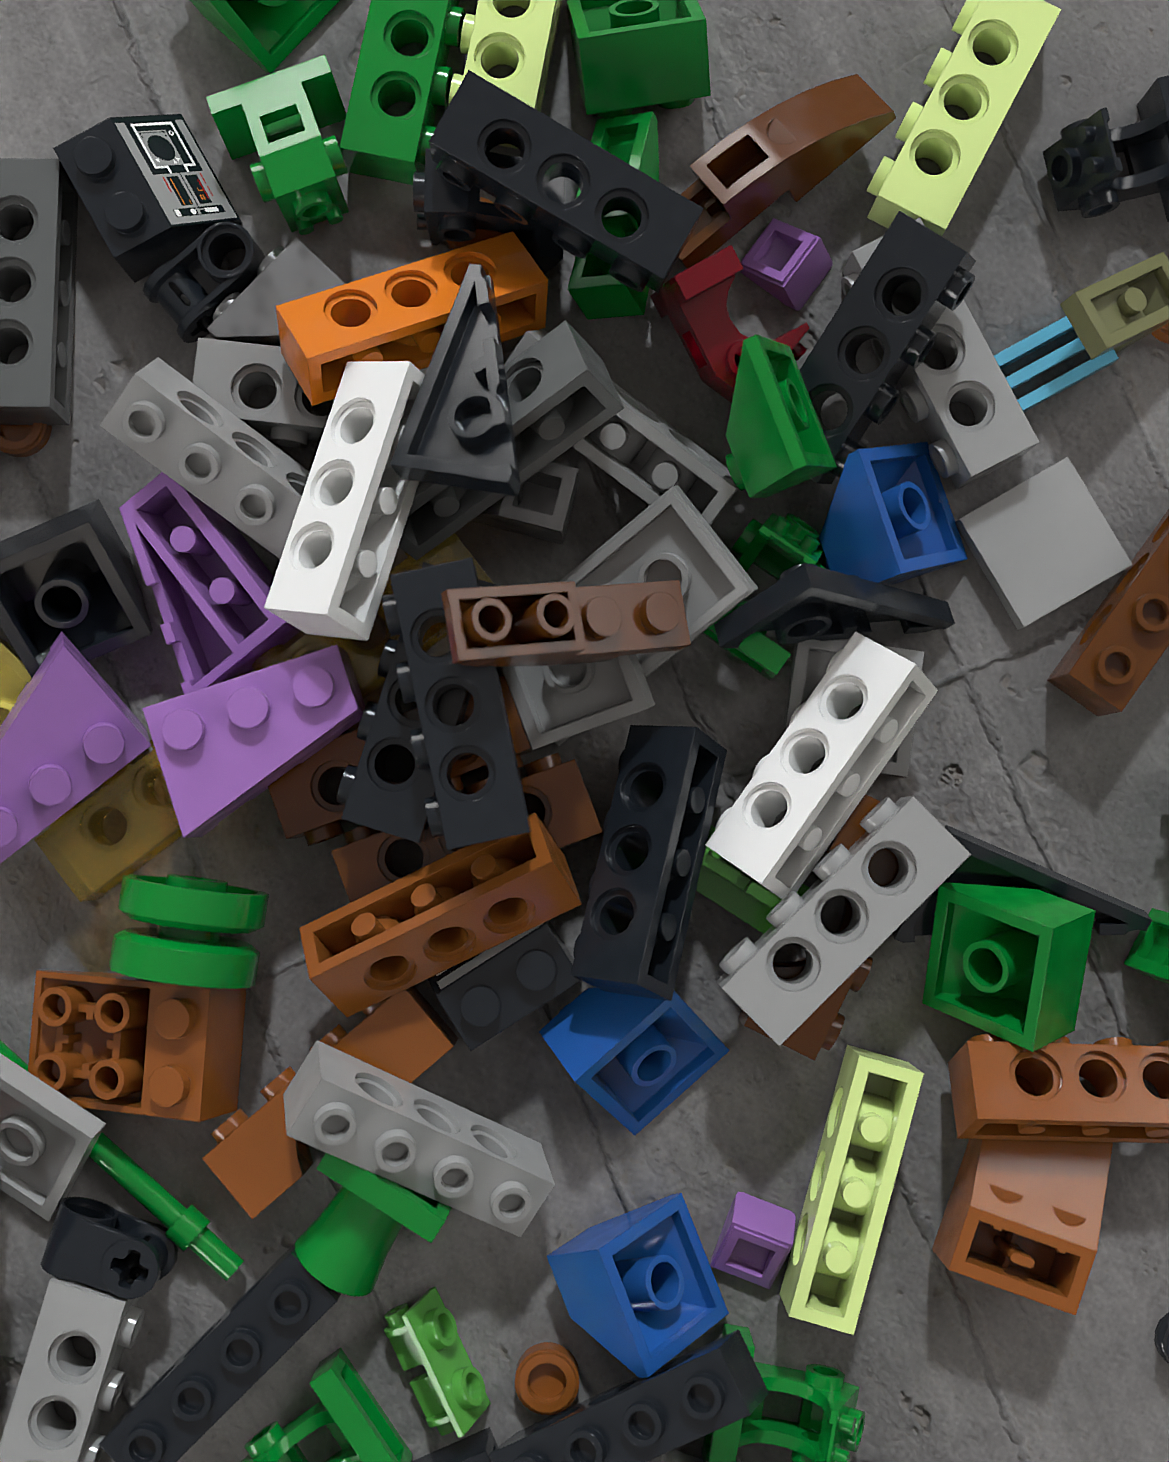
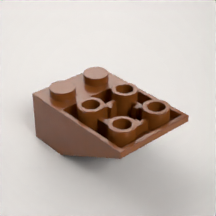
(138, 1044)
(1027, 1215)

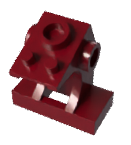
(700, 316)

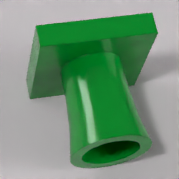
(360, 1226)

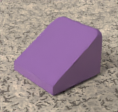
(787, 263)
(754, 1240)

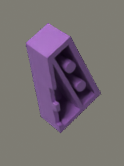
(204, 584)
(249, 731)
(60, 744)

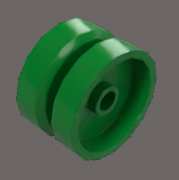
(188, 938)

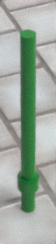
(185, 1225)

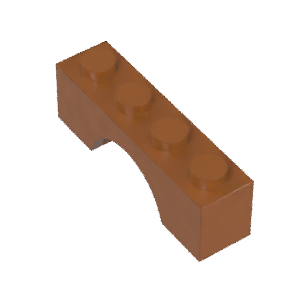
(254, 1152)

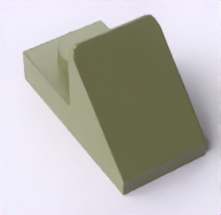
(1121, 307)

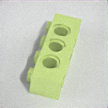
(1013, 36)
(518, 42)
(850, 1189)

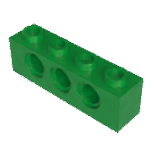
(390, 145)

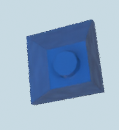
(890, 517)
(632, 1051)
(640, 1284)

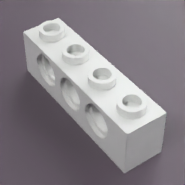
(350, 507)
(854, 751)

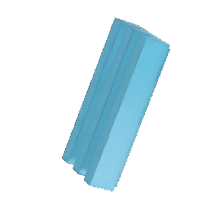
(1047, 362)

